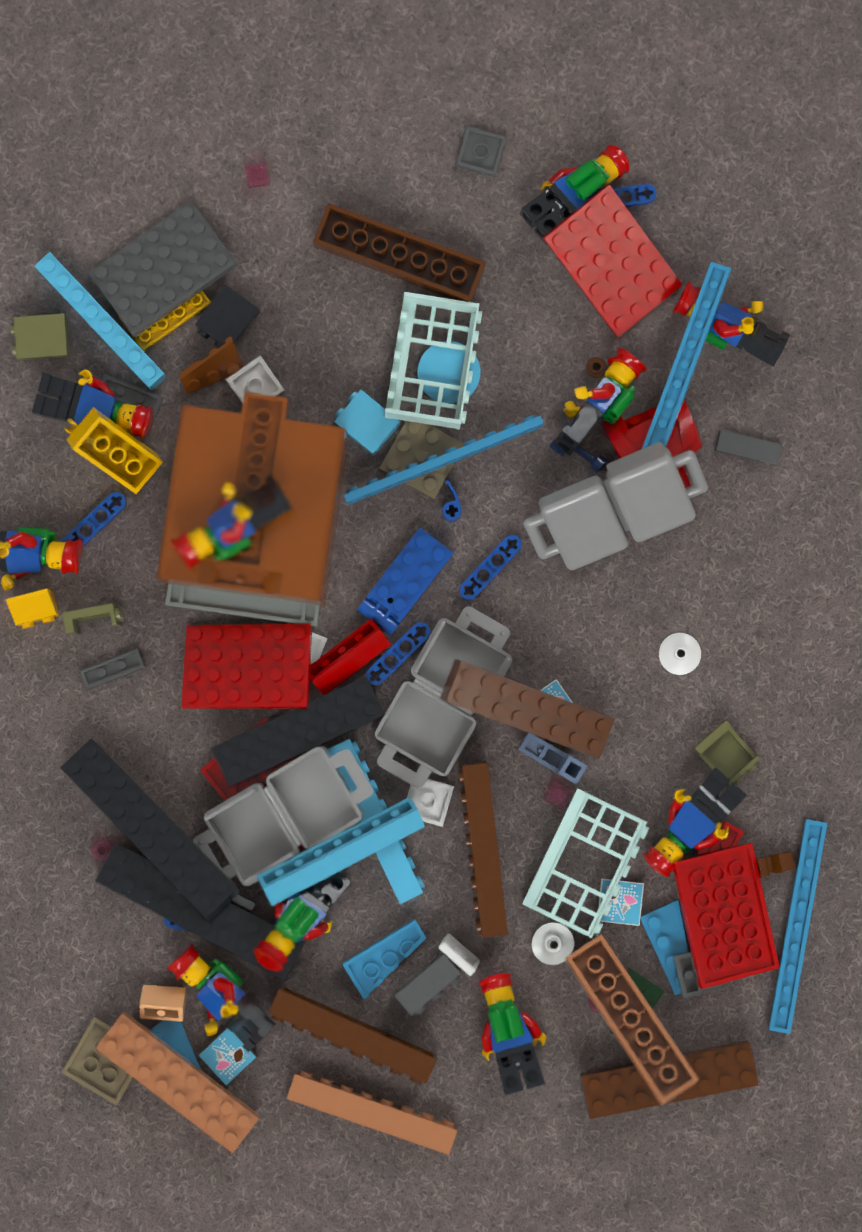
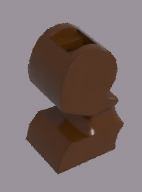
(775, 863)

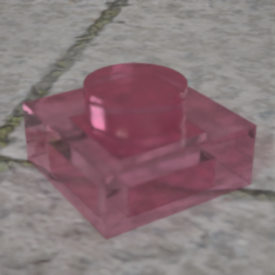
(257, 175)
(558, 795)

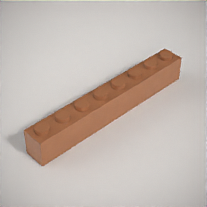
(371, 1112)

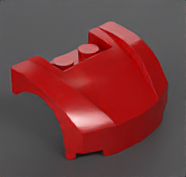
(630, 434)

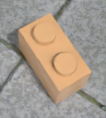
(162, 1003)

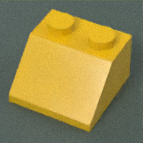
(33, 608)

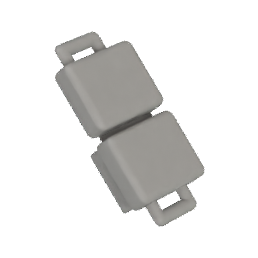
(639, 496)
(417, 718)
(299, 806)

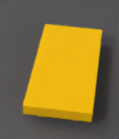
(172, 321)

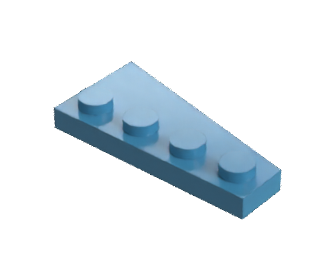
(667, 937)
(381, 958)
(175, 1036)

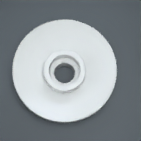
(669, 658)
(546, 936)

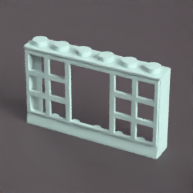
(401, 356)
(556, 848)

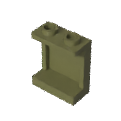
(40, 337)
(72, 618)
(727, 753)

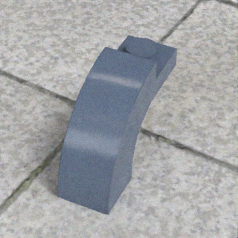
(552, 758)

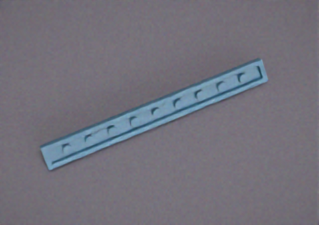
(688, 355)
(451, 456)
(797, 926)

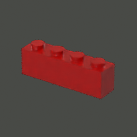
(348, 657)

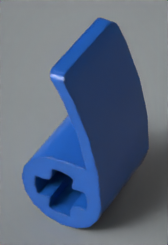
(456, 504)

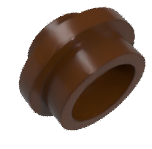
(589, 367)

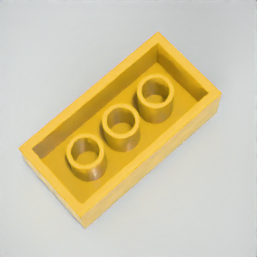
(114, 450)

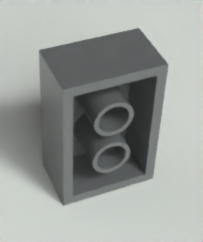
(428, 984)

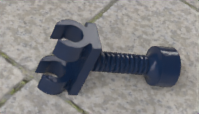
(596, 462)

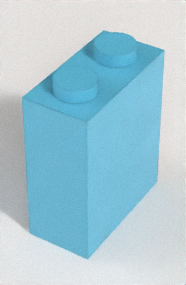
(366, 422)

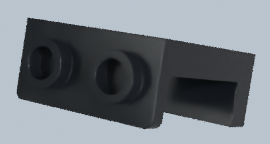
(226, 317)

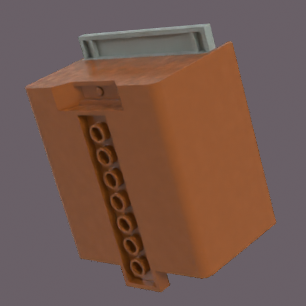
(290, 558)

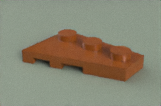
(215, 367)

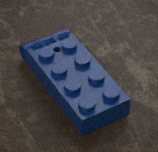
(405, 581)

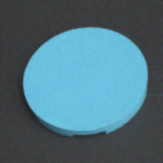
(446, 367)

